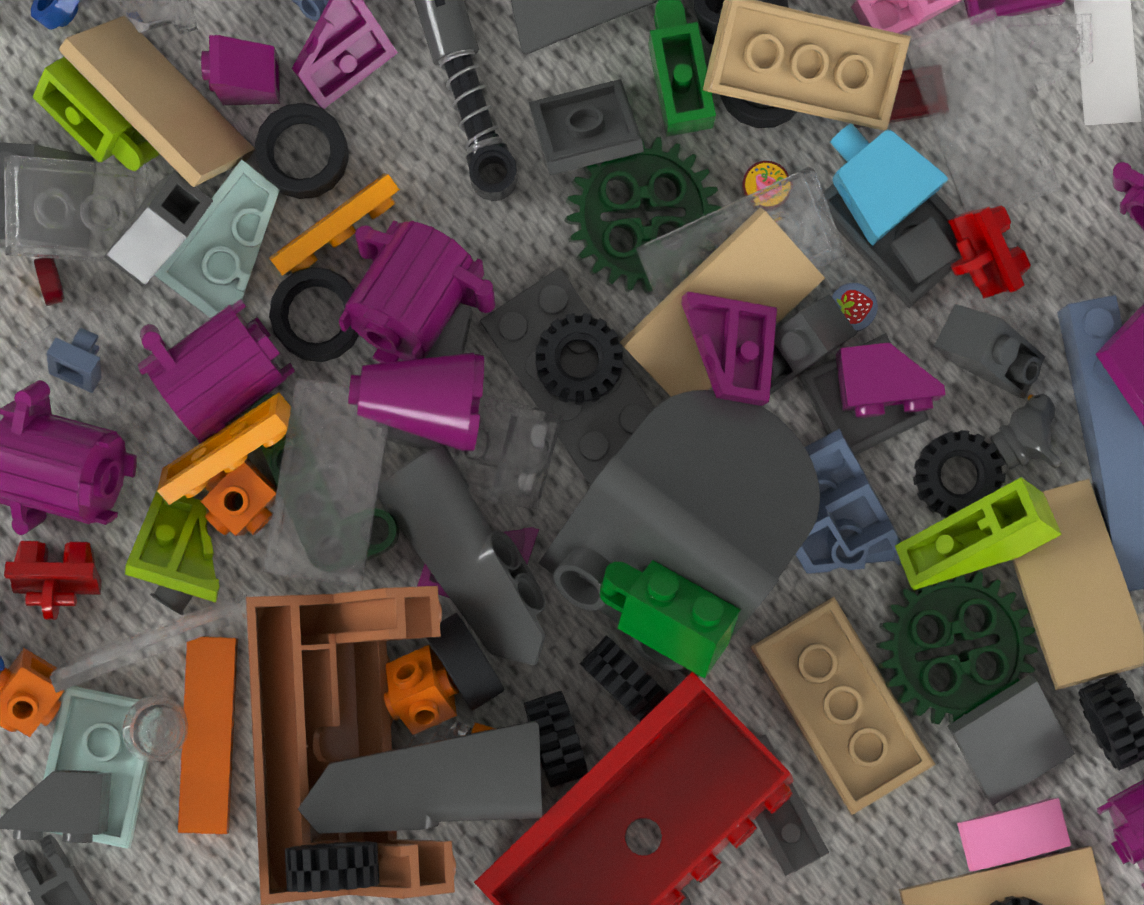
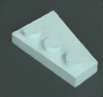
(222, 248)

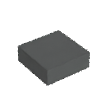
(924, 250)

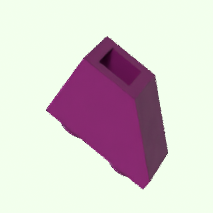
(241, 71)
(883, 377)

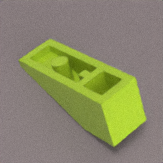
(980, 535)

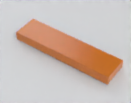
(209, 742)

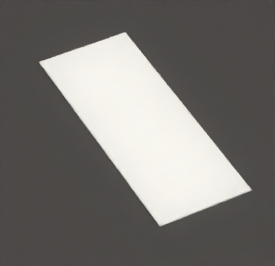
(1111, 80)

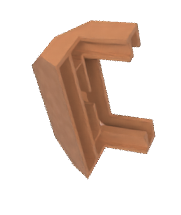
(320, 702)

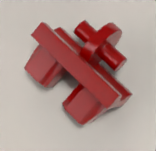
(985, 252)
(53, 582)

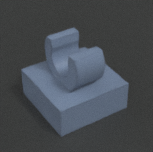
(76, 361)

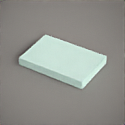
(92, 740)

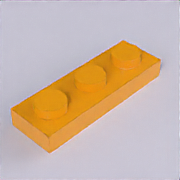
(336, 225)
(225, 449)

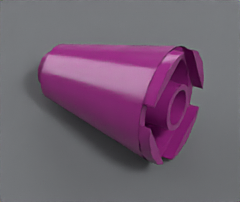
(424, 397)

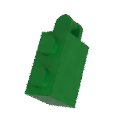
(680, 71)
(670, 614)

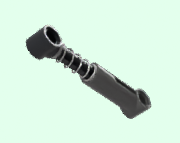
(454, 46)

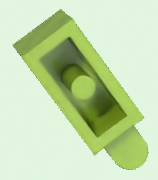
(90, 116)

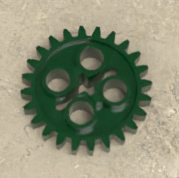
(638, 174)
(946, 606)

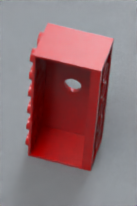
(680, 766)

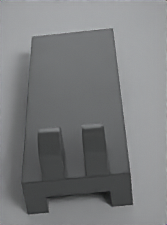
(791, 831)

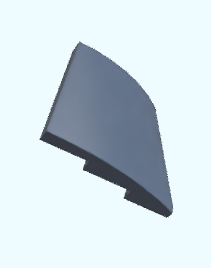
(850, 519)

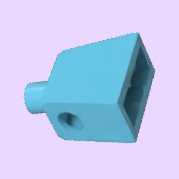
(882, 180)

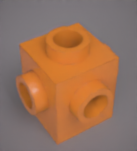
(257, 496)
(420, 690)
(27, 694)

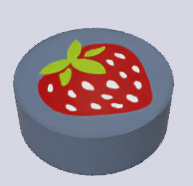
(857, 304)

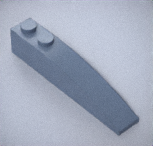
(1109, 431)

